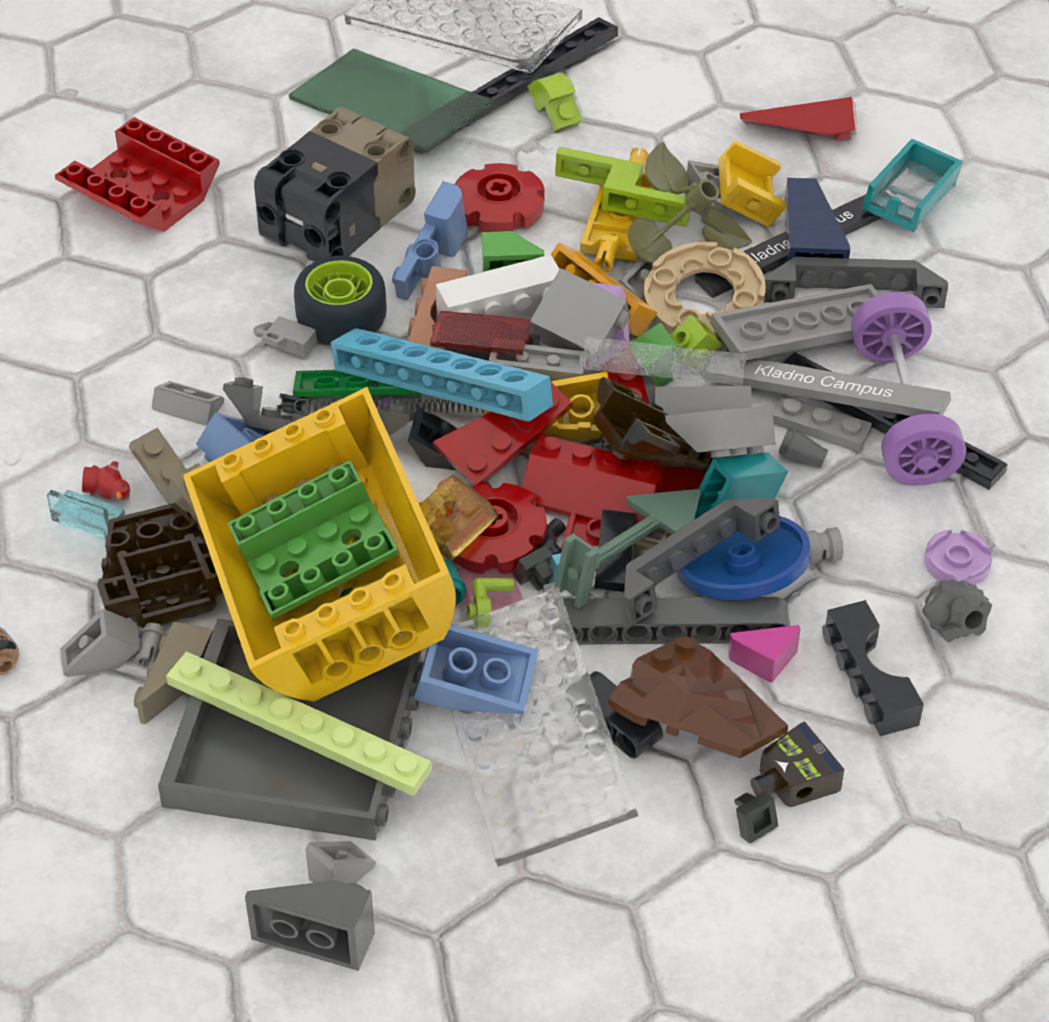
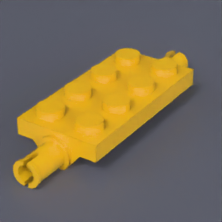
(607, 230)

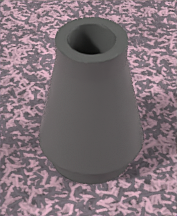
(802, 449)

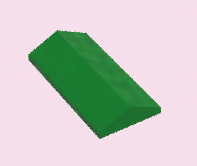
(338, 385)

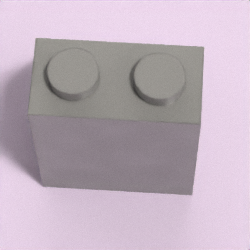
(577, 311)

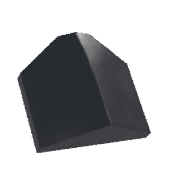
(425, 430)

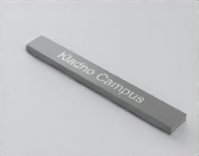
(844, 388)

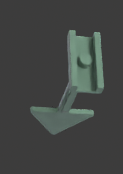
(580, 560)

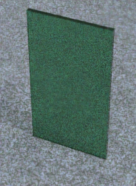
(393, 97)

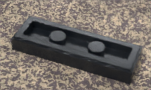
(613, 571)

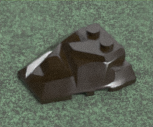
(642, 431)
(157, 567)

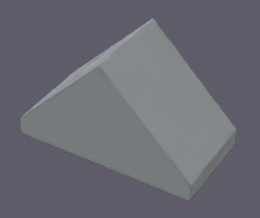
(337, 862)

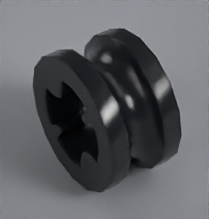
(287, 403)

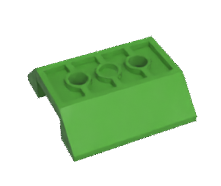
(311, 534)

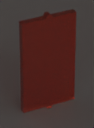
(480, 332)

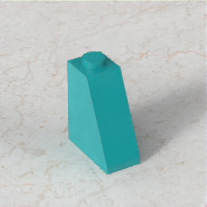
(740, 478)

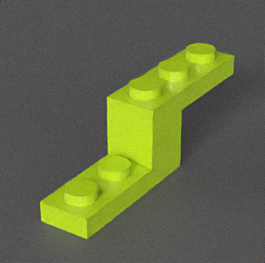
(621, 185)

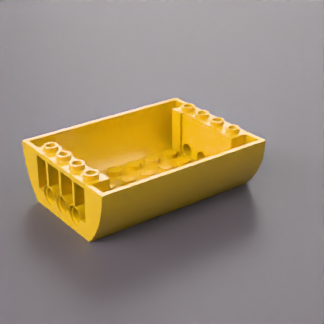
(332, 637)

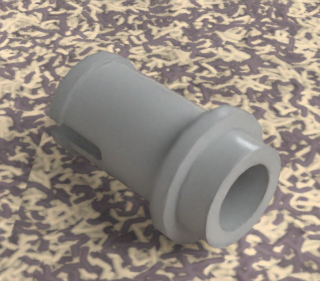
(149, 644)

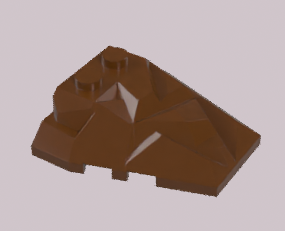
(699, 694)

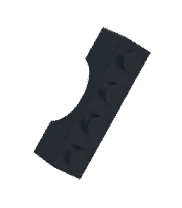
(887, 699)

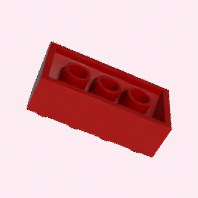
(586, 479)

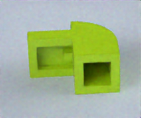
(556, 97)

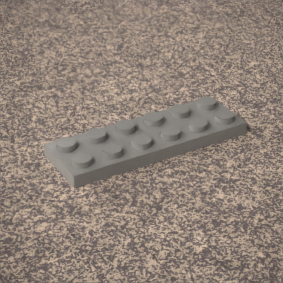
(791, 323)

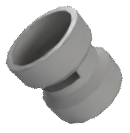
(825, 545)

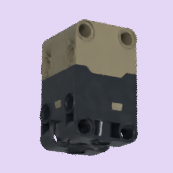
(335, 186)

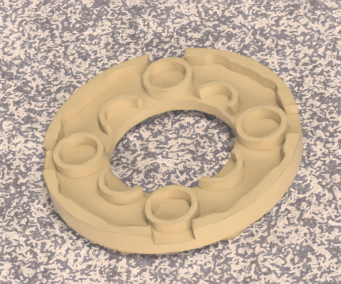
(696, 258)

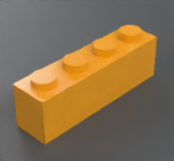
(577, 264)

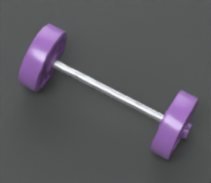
(923, 445)

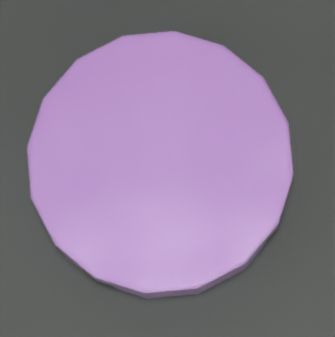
(958, 557)

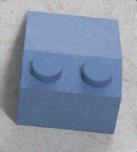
(476, 673)

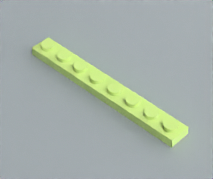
(300, 723)

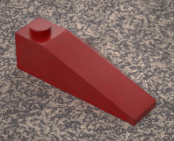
(822, 118)

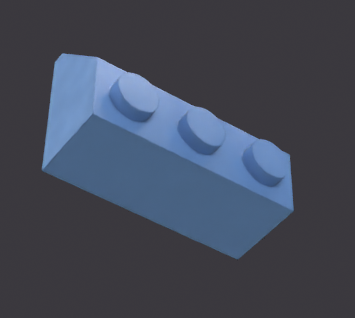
(225, 435)

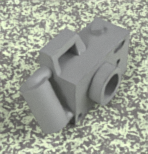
(287, 336)

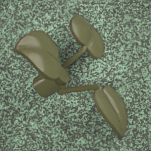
(667, 174)

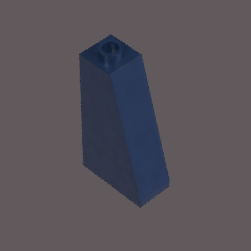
(811, 222)

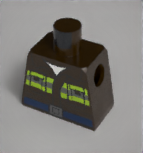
(798, 768)

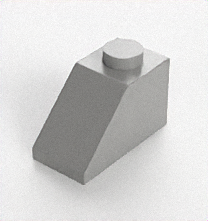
(100, 645)

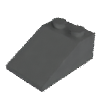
(315, 920)

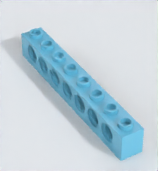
(443, 374)

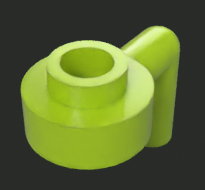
(482, 603)

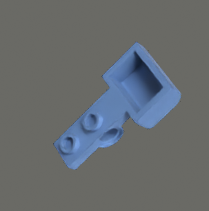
(442, 234)

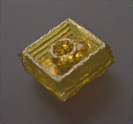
(456, 515)

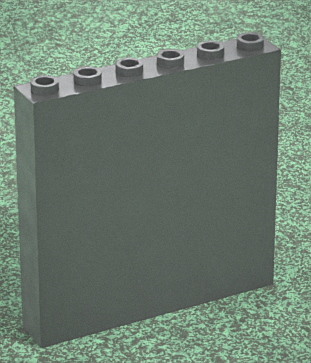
(257, 776)

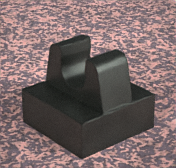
(535, 568)
(755, 815)

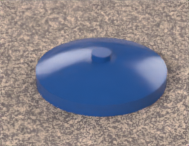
(748, 568)

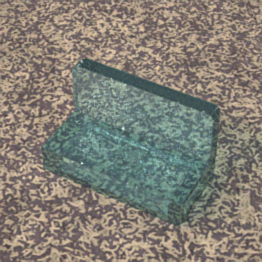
(82, 512)

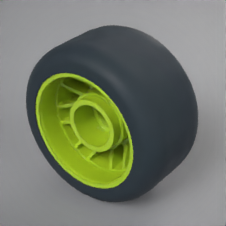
(340, 296)

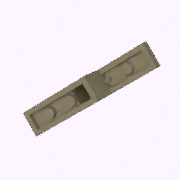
(164, 469)

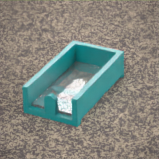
(912, 184)

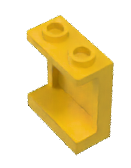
(748, 185)

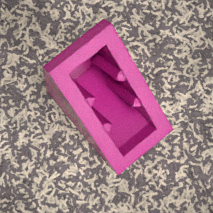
(764, 650)

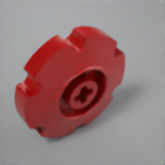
(501, 197)
(511, 535)

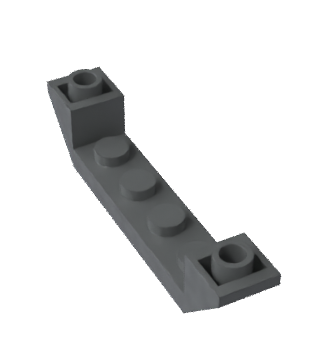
(851, 272)
(248, 398)
(749, 516)

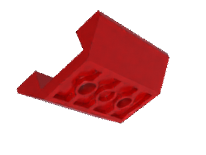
(147, 177)

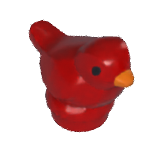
(105, 482)

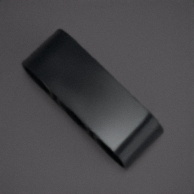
(626, 735)

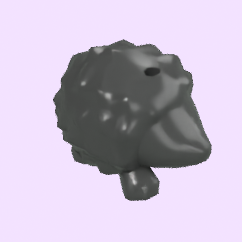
(957, 609)

